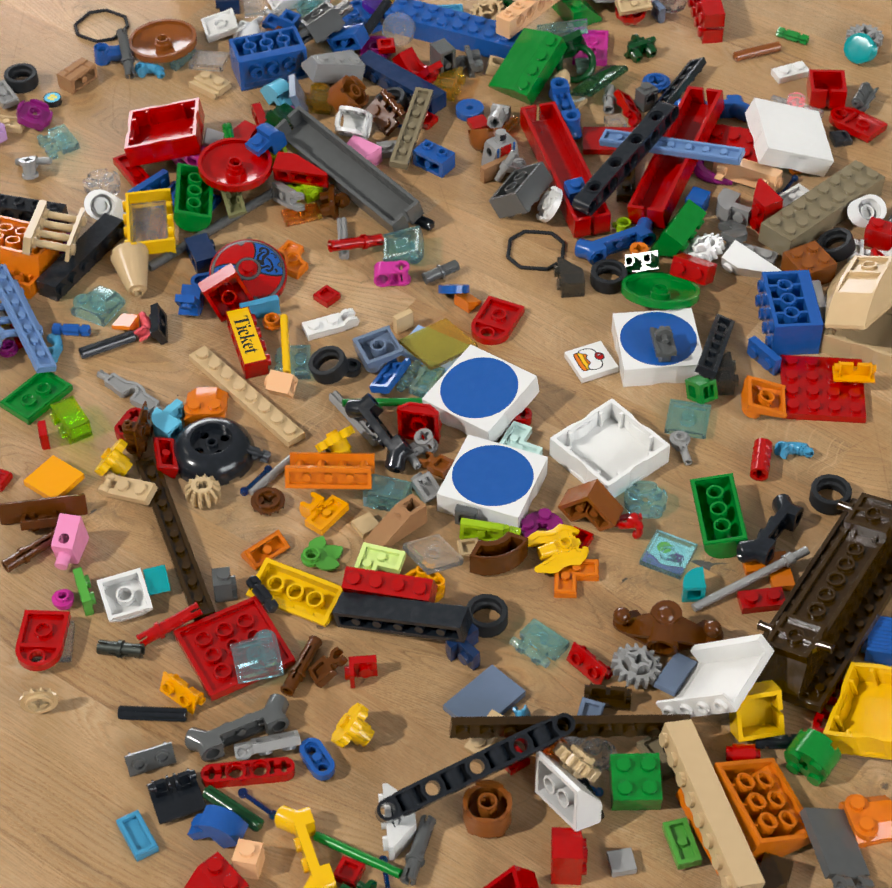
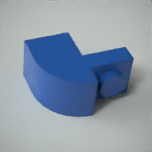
(286, 19)
(266, 138)
(190, 300)
(219, 824)

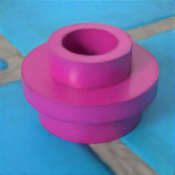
(63, 599)

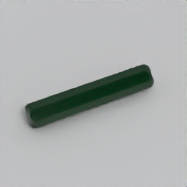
(218, 798)

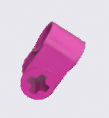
(390, 273)

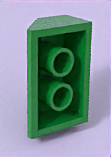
(576, 10)
(680, 230)

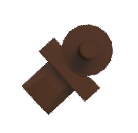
(332, 202)

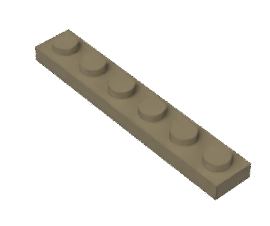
(411, 128)

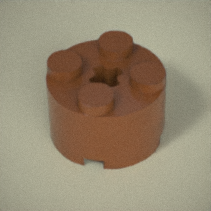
(348, 92)
(487, 809)

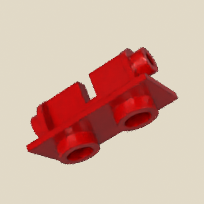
(587, 664)

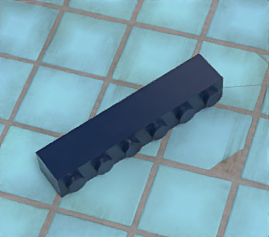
(388, 75)

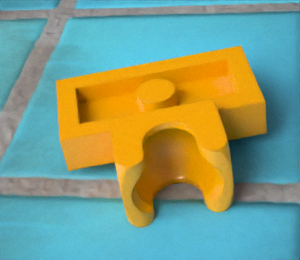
(322, 514)

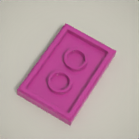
(598, 42)

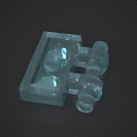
(62, 139)
(298, 359)
(423, 382)
(543, 639)

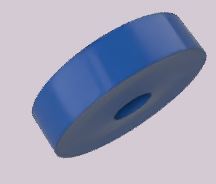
(469, 108)
(453, 288)

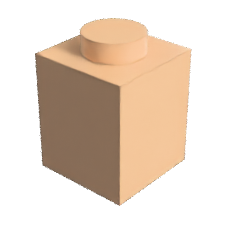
(281, 383)
(248, 858)

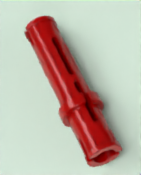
(356, 242)
(160, 629)

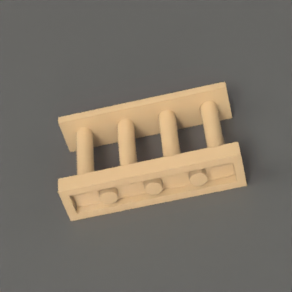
(39, 221)

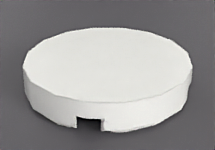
(549, 204)

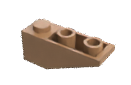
(399, 522)

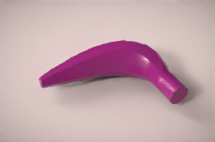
(708, 176)

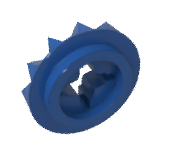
(662, 81)

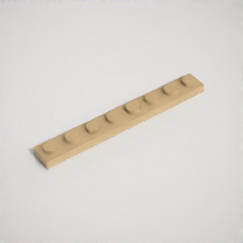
(247, 396)

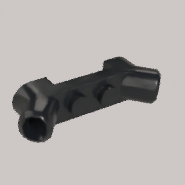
(397, 447)
(762, 548)

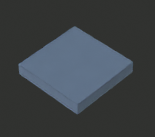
(296, 93)

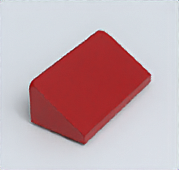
(165, 456)

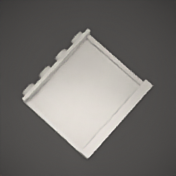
(721, 676)

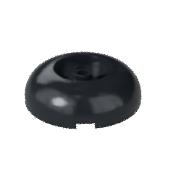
(222, 446)

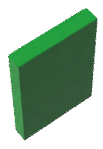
(36, 396)

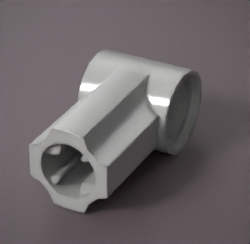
(498, 115)

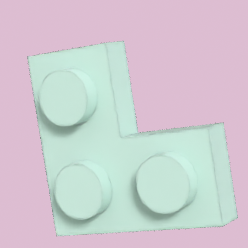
(517, 437)

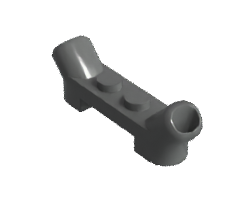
(212, 743)

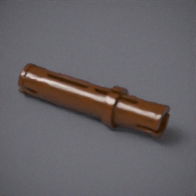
(25, 554)
(298, 672)

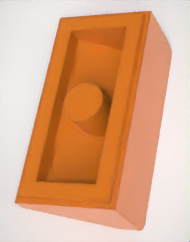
(268, 547)

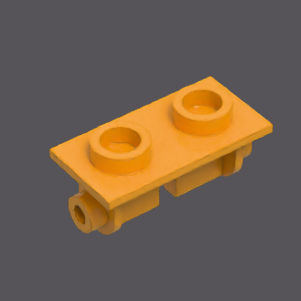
(849, 373)
(178, 691)

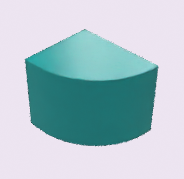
(156, 579)
(694, 585)

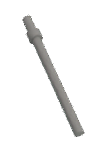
(786, 560)

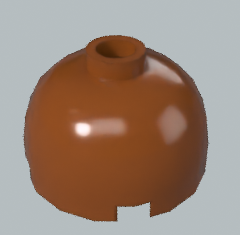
(478, 137)

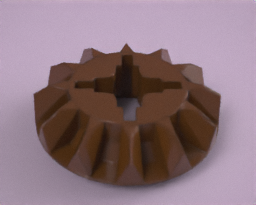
(268, 494)

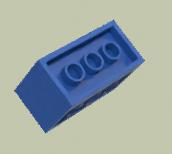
(267, 56)
(789, 312)

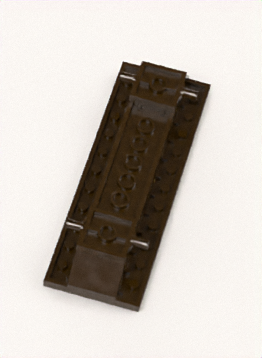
(832, 605)

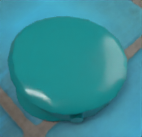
(860, 48)

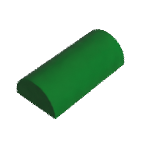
(192, 199)
(719, 514)

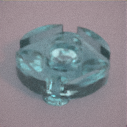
(645, 489)

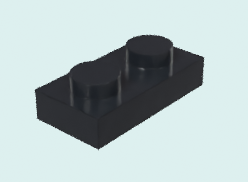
(158, 324)

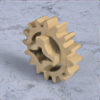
(488, 8)
(576, 761)

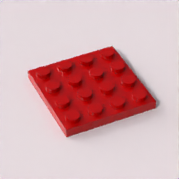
(814, 394)
(209, 641)

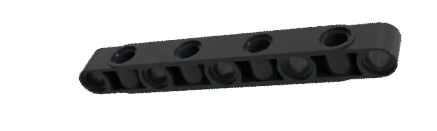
(625, 158)
(459, 776)

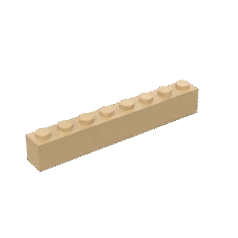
(709, 806)

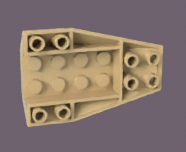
(859, 293)

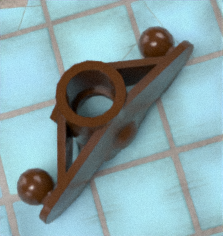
(665, 628)

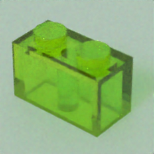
(70, 420)

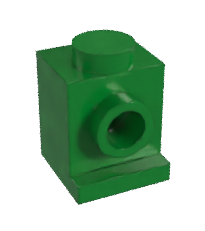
(701, 389)

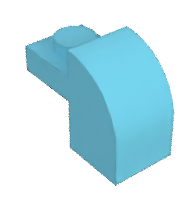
(277, 92)
(167, 422)

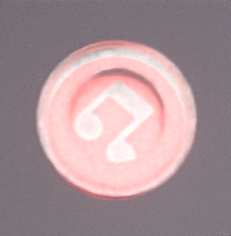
(796, 99)

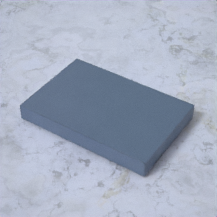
(486, 692)

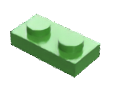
(87, 598)
(682, 843)

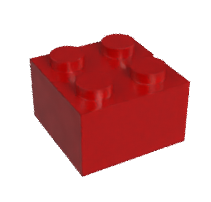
(826, 88)

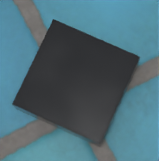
(840, 138)

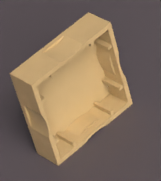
(870, 345)

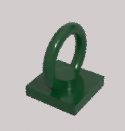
(576, 43)

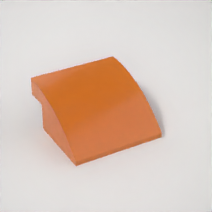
(22, 266)
(770, 808)

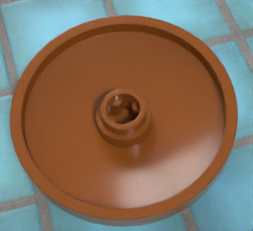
(163, 40)

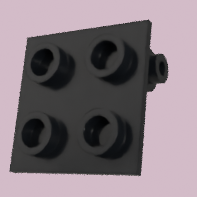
(176, 796)

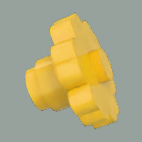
(337, 441)
(114, 460)
(353, 727)

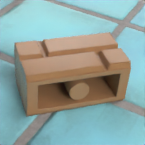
(77, 75)

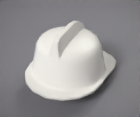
(249, 28)
(100, 202)
(863, 208)

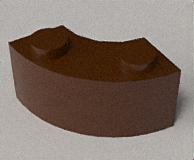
(498, 555)

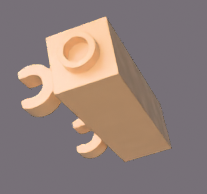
(748, 173)

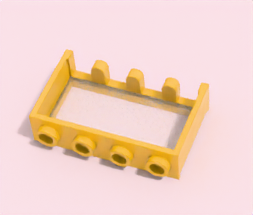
(150, 220)

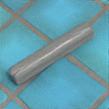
(342, 233)

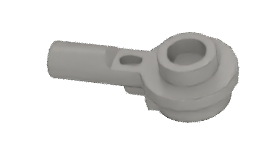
(680, 442)

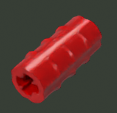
(761, 459)

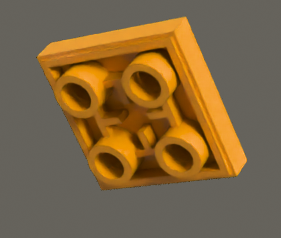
(54, 478)

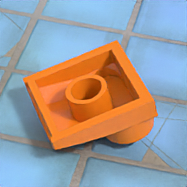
(763, 398)
(204, 403)
(869, 818)

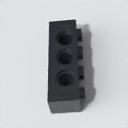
(24, 208)

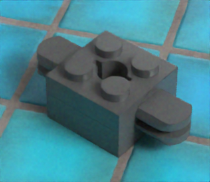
(324, 21)

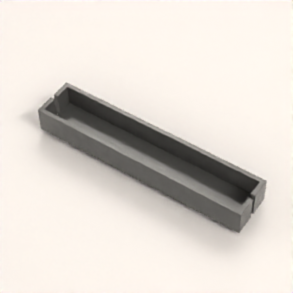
(350, 172)

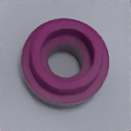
(8, 348)

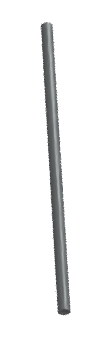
(213, 228)

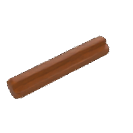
(757, 51)

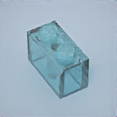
(386, 492)

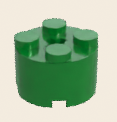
(812, 756)

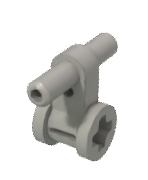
(30, 164)
(509, 165)
(421, 446)

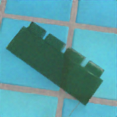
(599, 80)

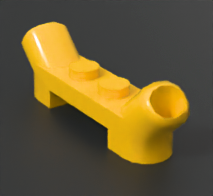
(302, 825)

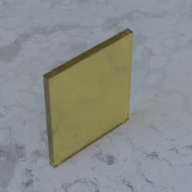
(437, 343)

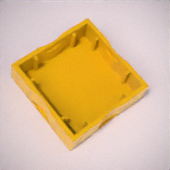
(863, 714)

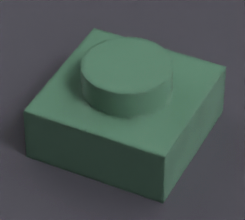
(581, 65)

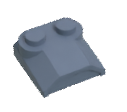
(377, 348)

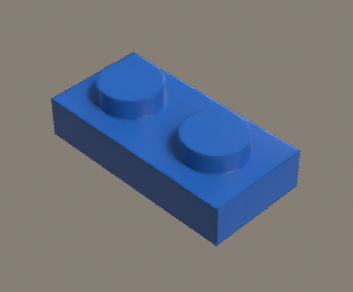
(764, 355)

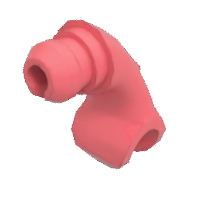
(145, 324)

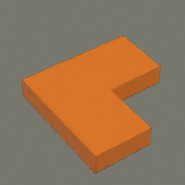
(781, 577)
(566, 579)

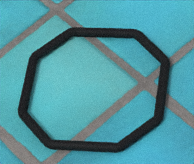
(99, 11)
(534, 232)

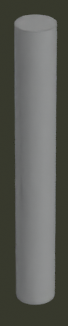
(270, 476)

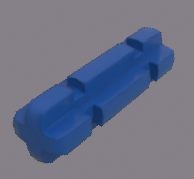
(71, 329)

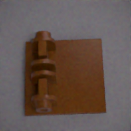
(138, 432)

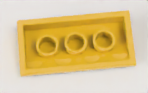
(299, 592)

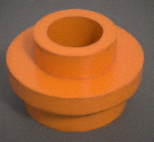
(271, 321)

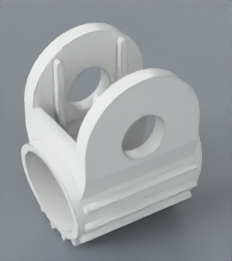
(356, 122)

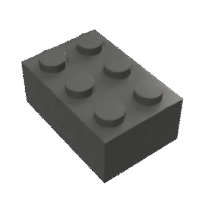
(521, 190)

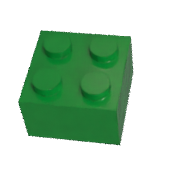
(635, 781)

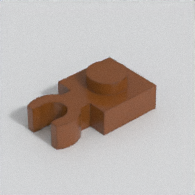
(438, 465)

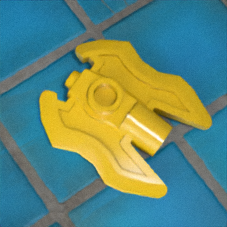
(558, 548)

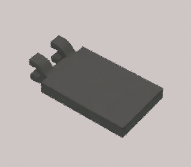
(836, 847)

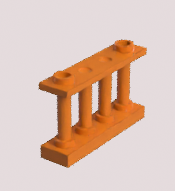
(330, 470)

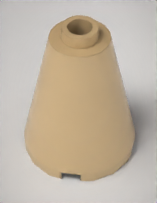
(132, 266)

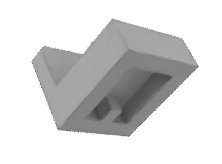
(425, 486)

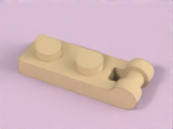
(127, 489)

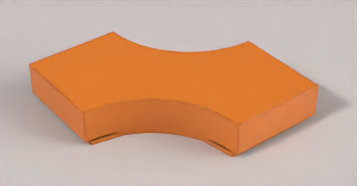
(292, 255)

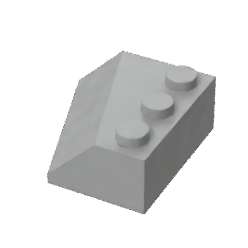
(333, 66)

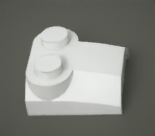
(125, 596)

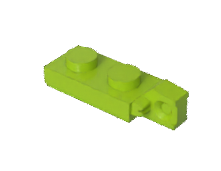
(484, 530)

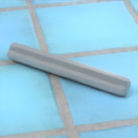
(360, 424)

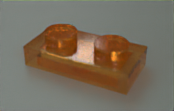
(293, 217)

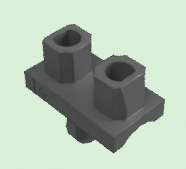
(471, 61)
(663, 343)

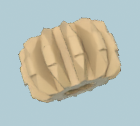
(202, 491)

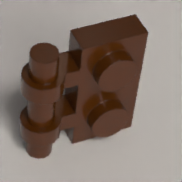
(382, 116)

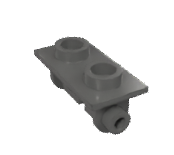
(864, 96)
(150, 759)

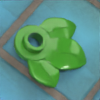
(321, 555)

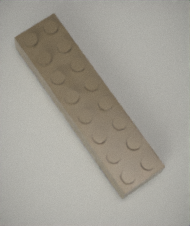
(819, 208)

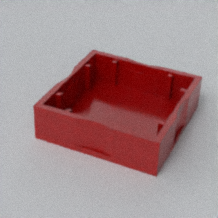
(165, 132)

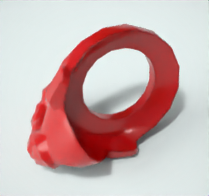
(633, 521)

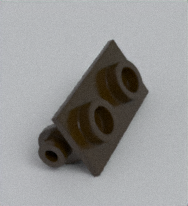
(613, 697)

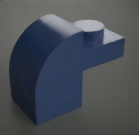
(465, 651)

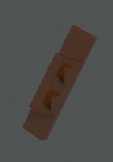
(42, 512)

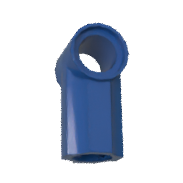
(104, 53)

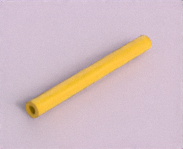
(285, 343)

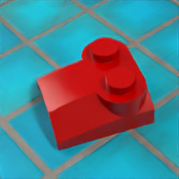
(415, 416)

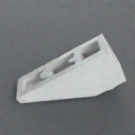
(745, 262)

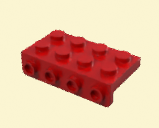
(734, 137)

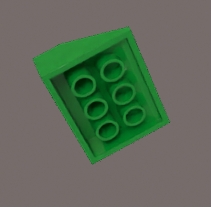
(529, 65)

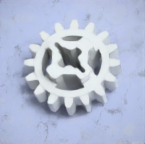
(706, 247)

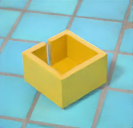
(757, 716)

